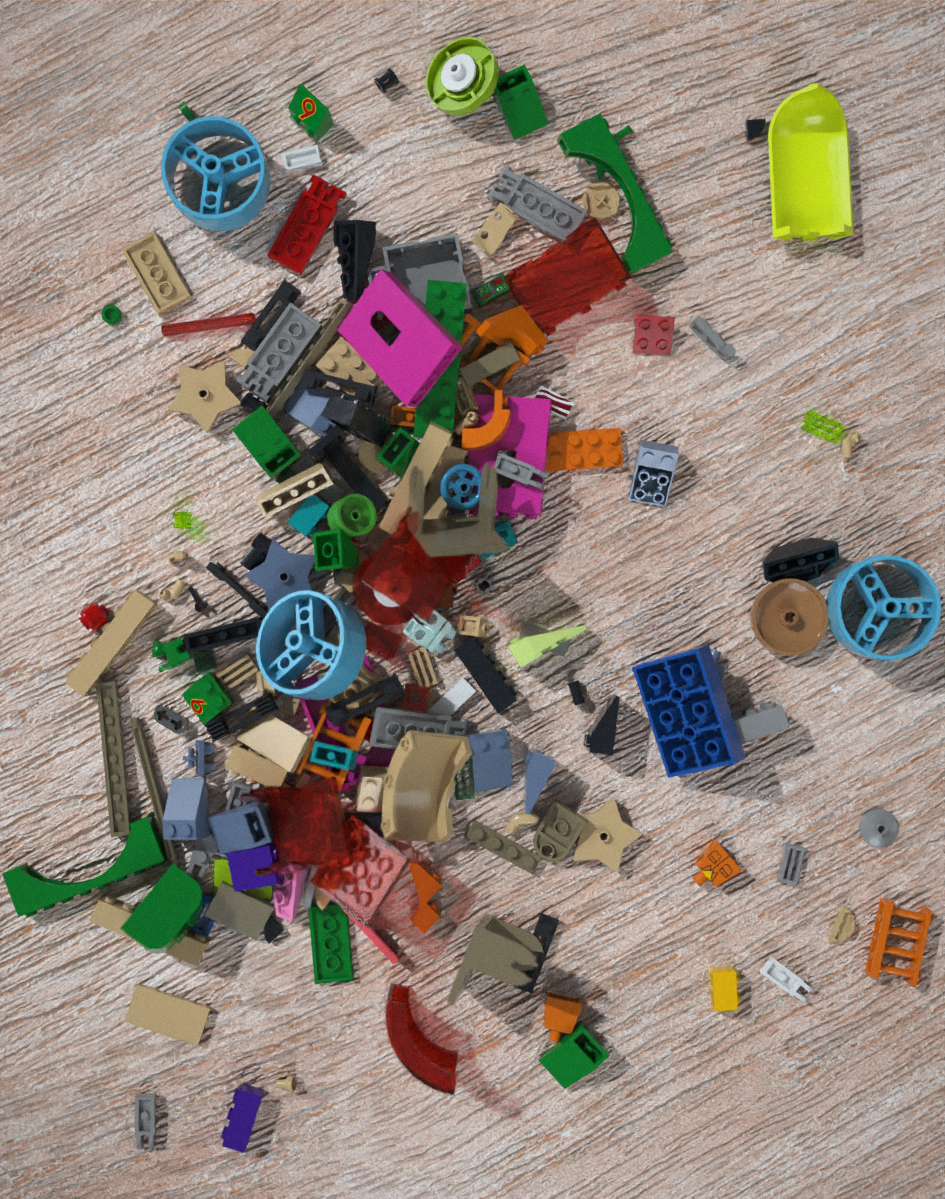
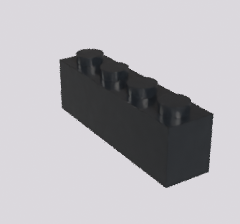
(222, 635)
(485, 675)

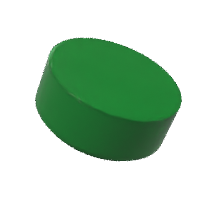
(186, 111)
(111, 314)

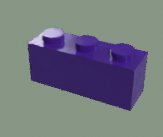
(242, 1117)

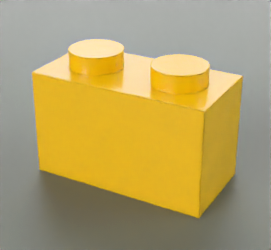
(724, 988)

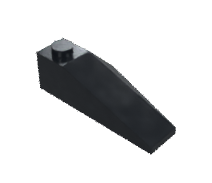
(355, 247)

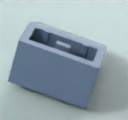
(653, 473)
(241, 828)

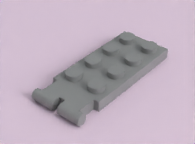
(537, 204)
(279, 351)
(393, 724)

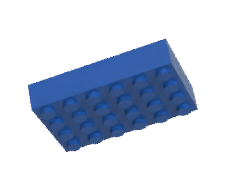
(689, 712)

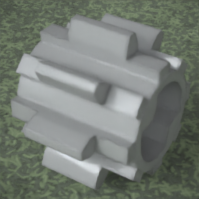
(480, 581)

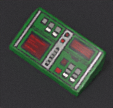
(490, 291)

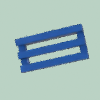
(200, 930)

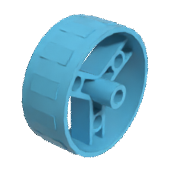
(183, 147)
(926, 607)
(308, 645)

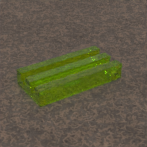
(821, 434)

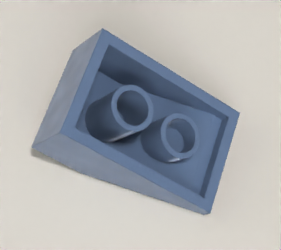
(307, 409)
(490, 760)
(537, 771)
(186, 810)

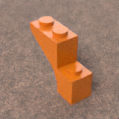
(427, 885)

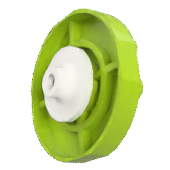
(462, 76)

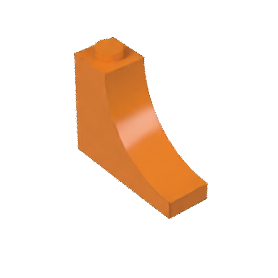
(517, 328)

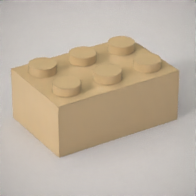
(346, 363)
(255, 766)

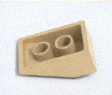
(370, 788)

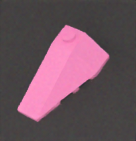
(288, 894)

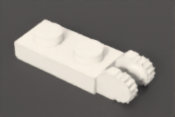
(785, 978)

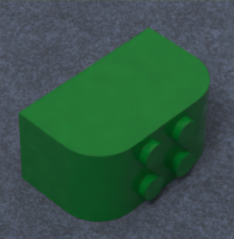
(166, 912)

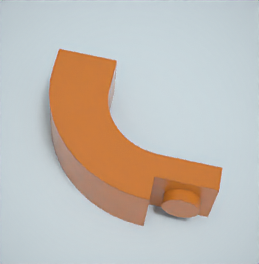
(493, 431)

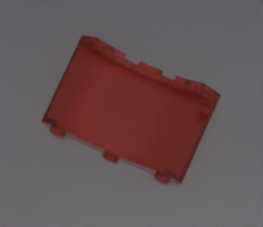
(568, 277)
(421, 1058)

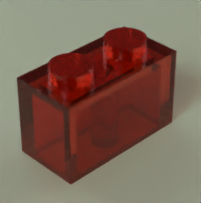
(382, 640)

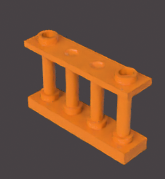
(472, 325)
(353, 742)
(879, 947)

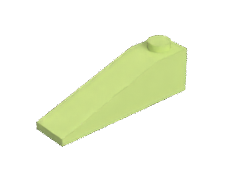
(534, 646)

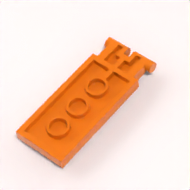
(584, 450)

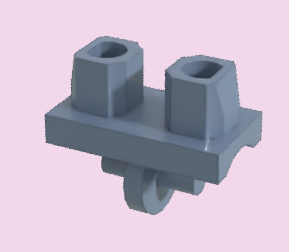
(201, 765)

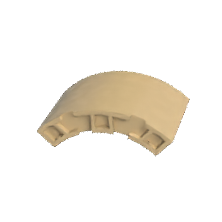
(421, 785)

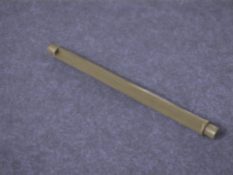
(153, 788)

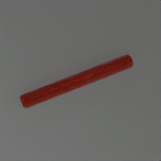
(208, 324)

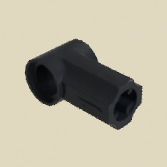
(257, 552)

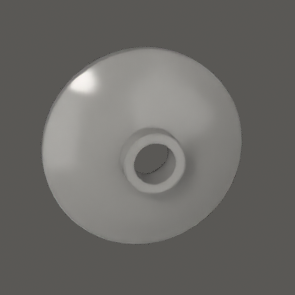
(869, 828)

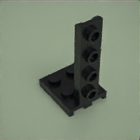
(330, 448)

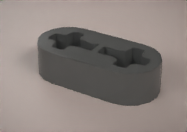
(168, 722)

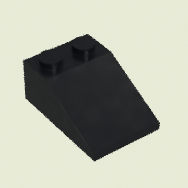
(602, 731)

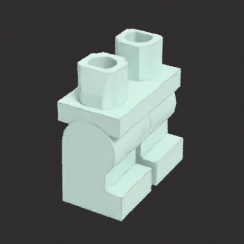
(431, 633)

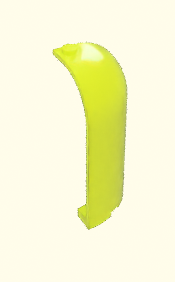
(810, 167)

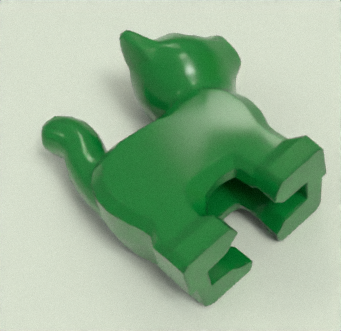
(172, 651)

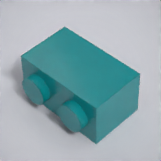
(309, 516)
(334, 755)

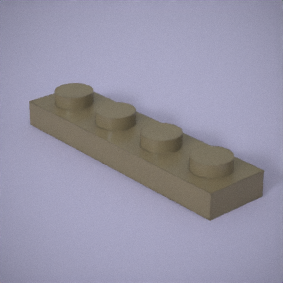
(503, 846)

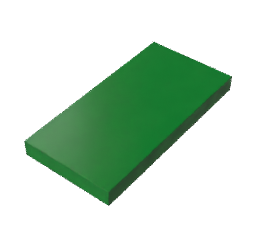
(330, 944)

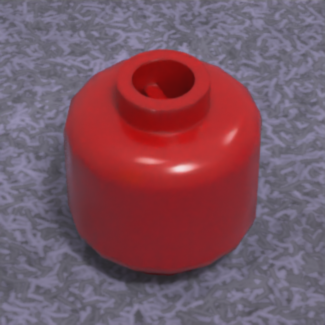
(94, 616)

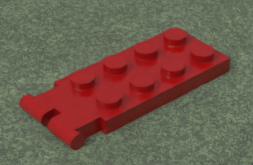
(306, 225)

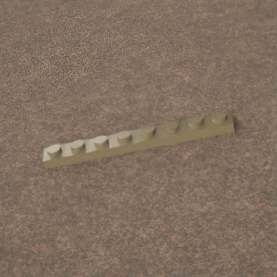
(308, 358)
(113, 758)

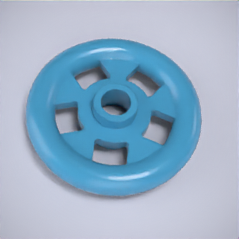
(446, 484)

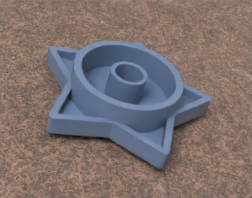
(278, 562)

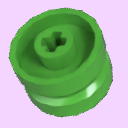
(352, 514)

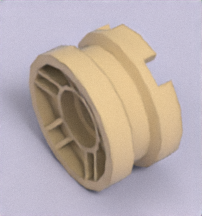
(264, 686)

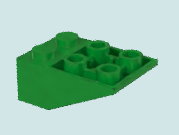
(519, 102)
(266, 441)
(398, 453)
(574, 1055)

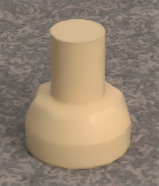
(289, 1083)

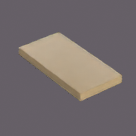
(156, 273)
(275, 740)
(168, 1014)

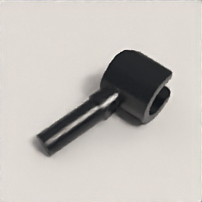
(197, 599)

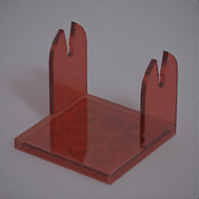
(407, 573)
(305, 824)
(368, 875)

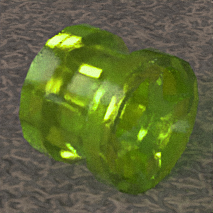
(182, 520)

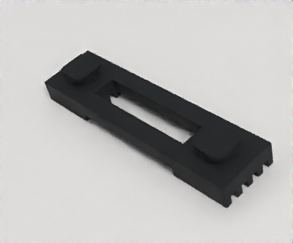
(285, 293)
(312, 381)
(218, 571)
(339, 712)
(219, 728)
(545, 926)

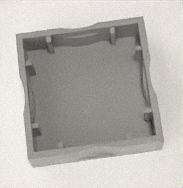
(427, 260)

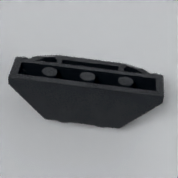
(800, 560)

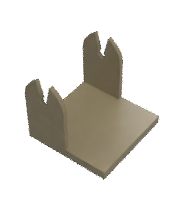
(461, 534)
(499, 952)

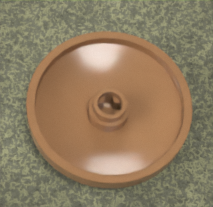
(789, 617)

